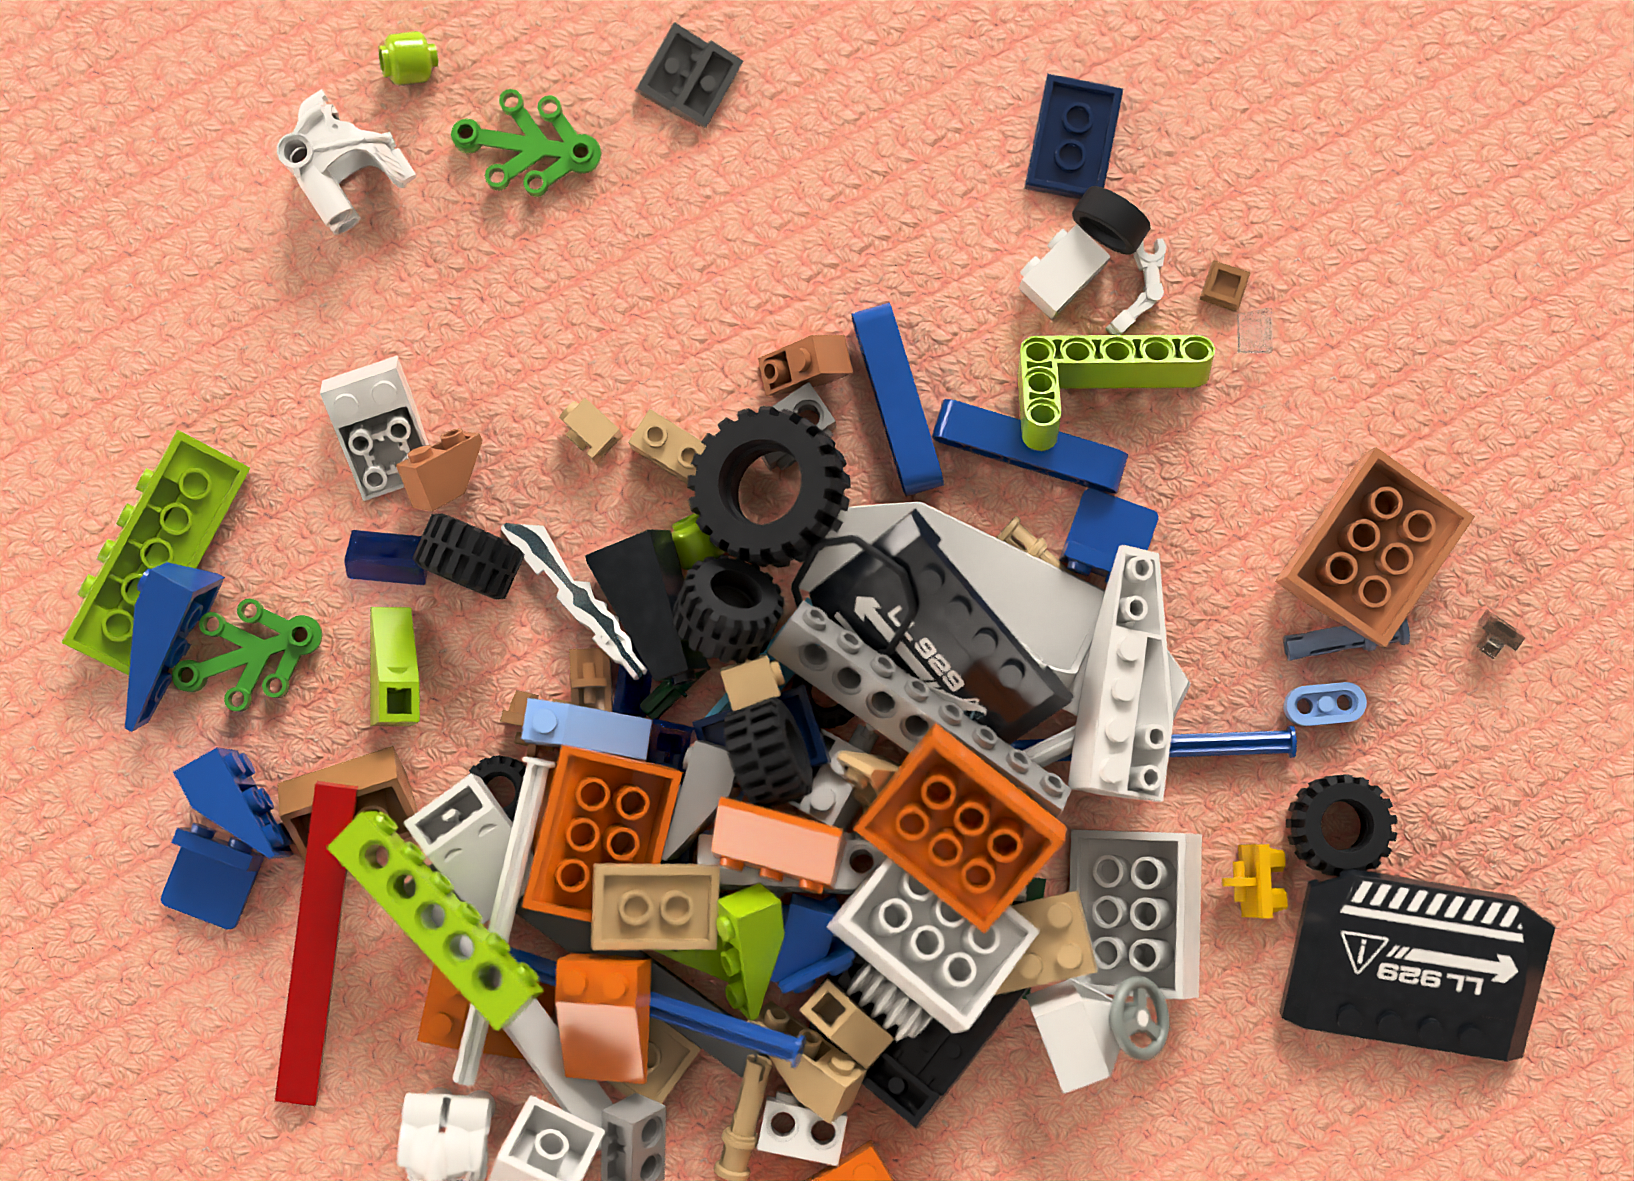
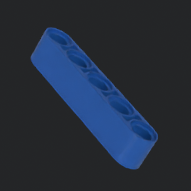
(897, 399)
(1001, 439)

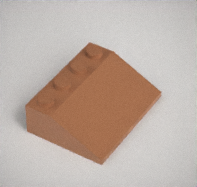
(1375, 547)

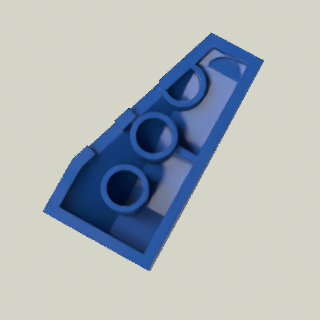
(164, 614)

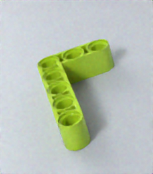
(1101, 362)

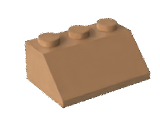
(381, 788)

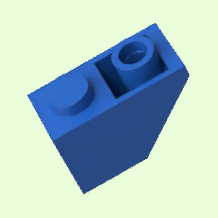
(805, 934)

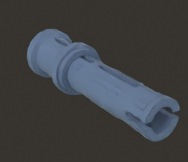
(1334, 640)

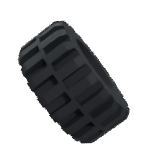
(730, 455)

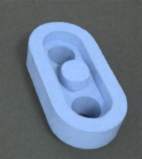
(1323, 704)

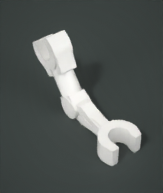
(1152, 291)

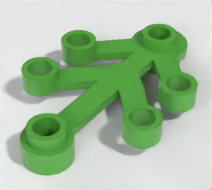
(532, 146)
(254, 653)

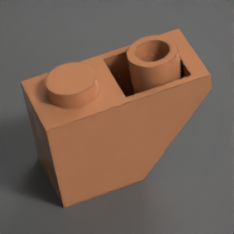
(811, 359)
(440, 471)

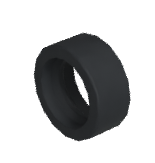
(1111, 220)

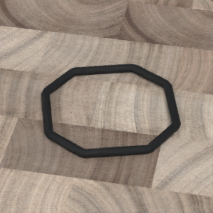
(879, 556)

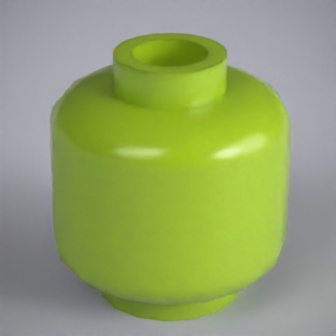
(407, 58)
(692, 543)

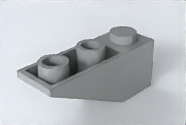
(697, 800)

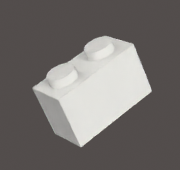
(1063, 271)

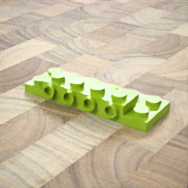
(169, 523)

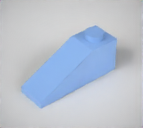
(587, 728)

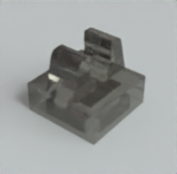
(1497, 635)

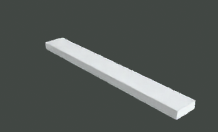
(541, 1046)

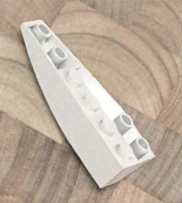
(1126, 688)

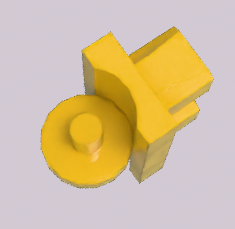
(1253, 880)

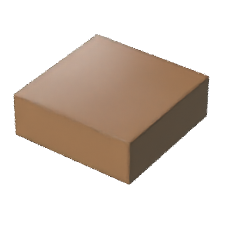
(1224, 285)

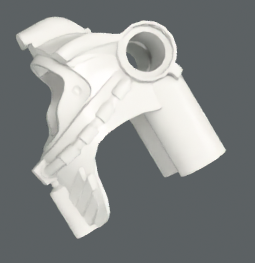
(333, 153)
(447, 1154)

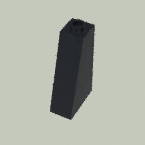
(642, 585)

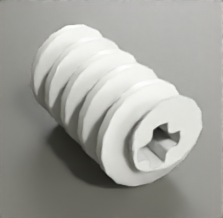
(888, 1000)

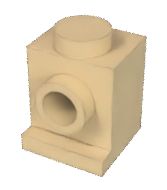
(590, 429)

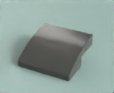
(689, 75)

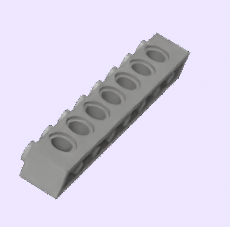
(897, 715)

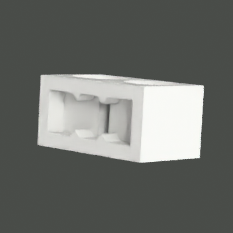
(799, 1140)

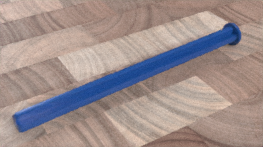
(1217, 744)
(694, 1017)

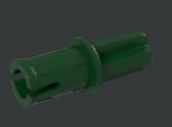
(665, 696)

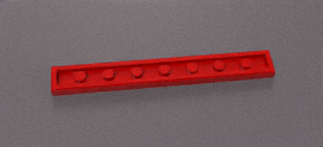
(315, 947)

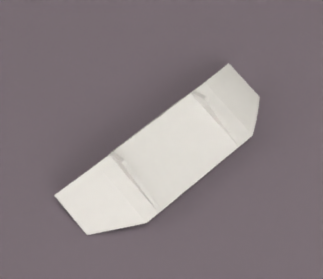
(1037, 602)

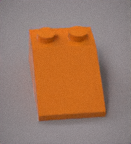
(447, 1014)
(604, 1016)

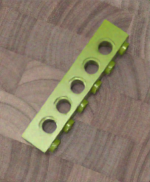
(357, 852)

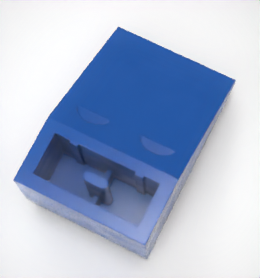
(225, 792)

